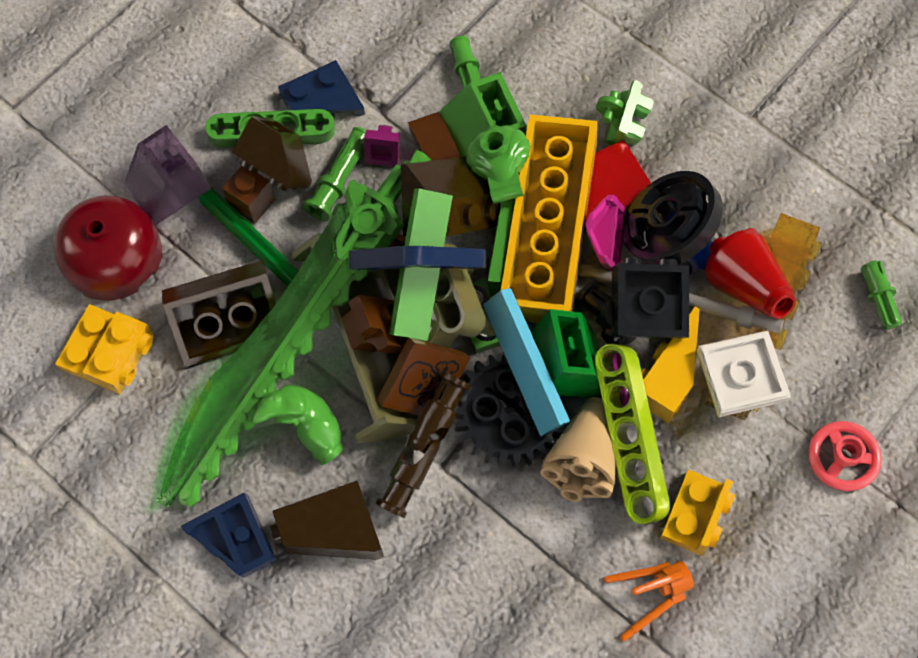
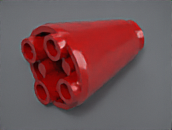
(750, 273)

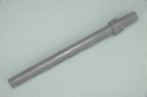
(744, 316)

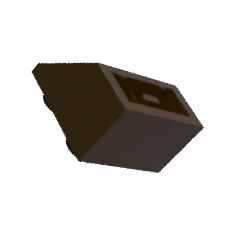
(274, 151)

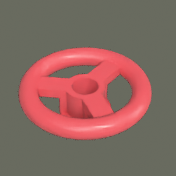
(851, 444)

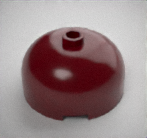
(107, 247)

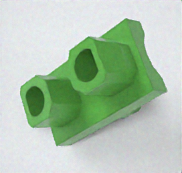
(619, 110)

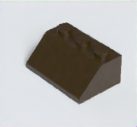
(471, 200)
(218, 311)

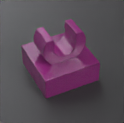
(382, 146)

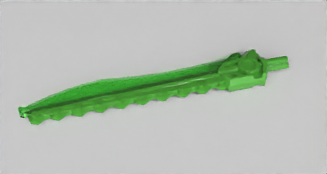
(360, 223)

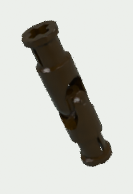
(428, 433)

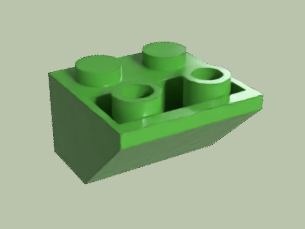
(478, 107)

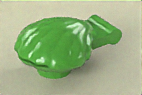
(499, 157)

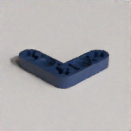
(417, 257)

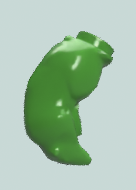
(310, 417)

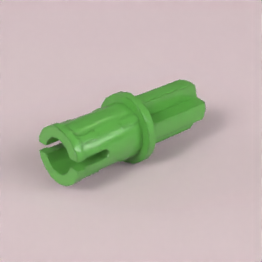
(466, 64)
(881, 294)

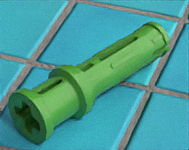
(331, 185)

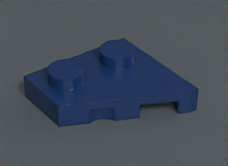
(322, 89)
(233, 535)

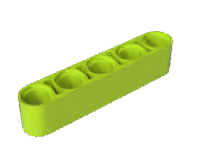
(645, 446)

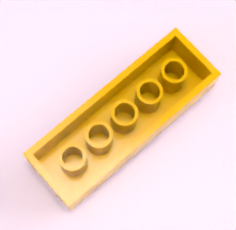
(551, 215)

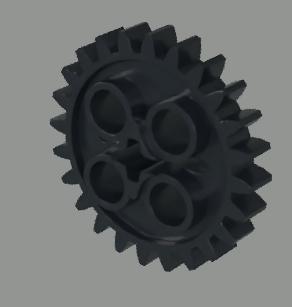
(488, 432)

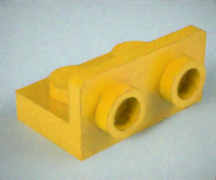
(697, 511)

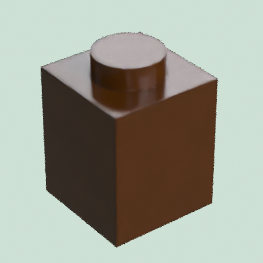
(249, 194)

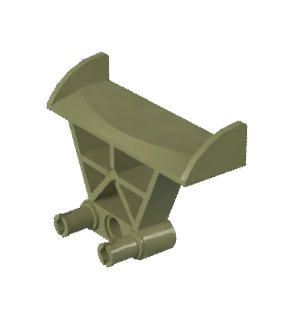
(456, 313)

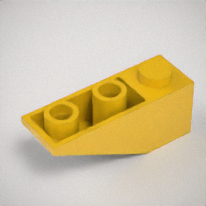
(673, 372)

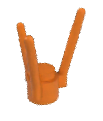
(669, 580)

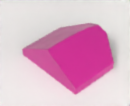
(605, 230)

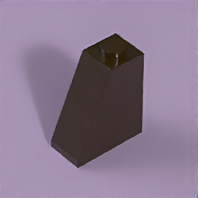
(328, 525)

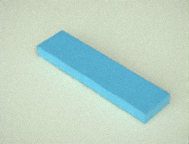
(526, 362)

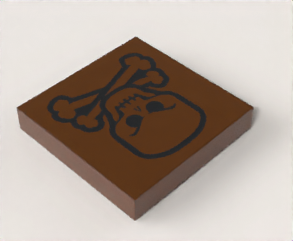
(418, 375)

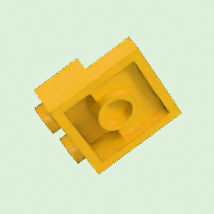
(106, 348)

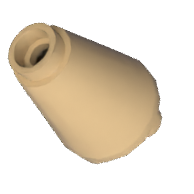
(583, 456)

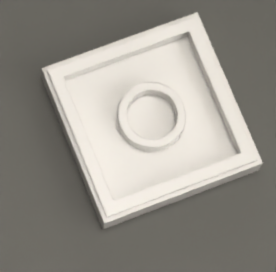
(743, 373)

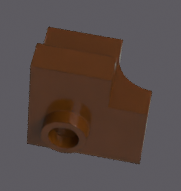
(370, 324)

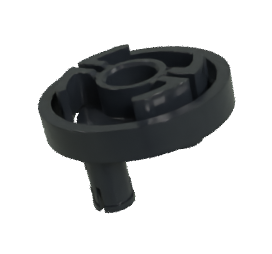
(686, 231)

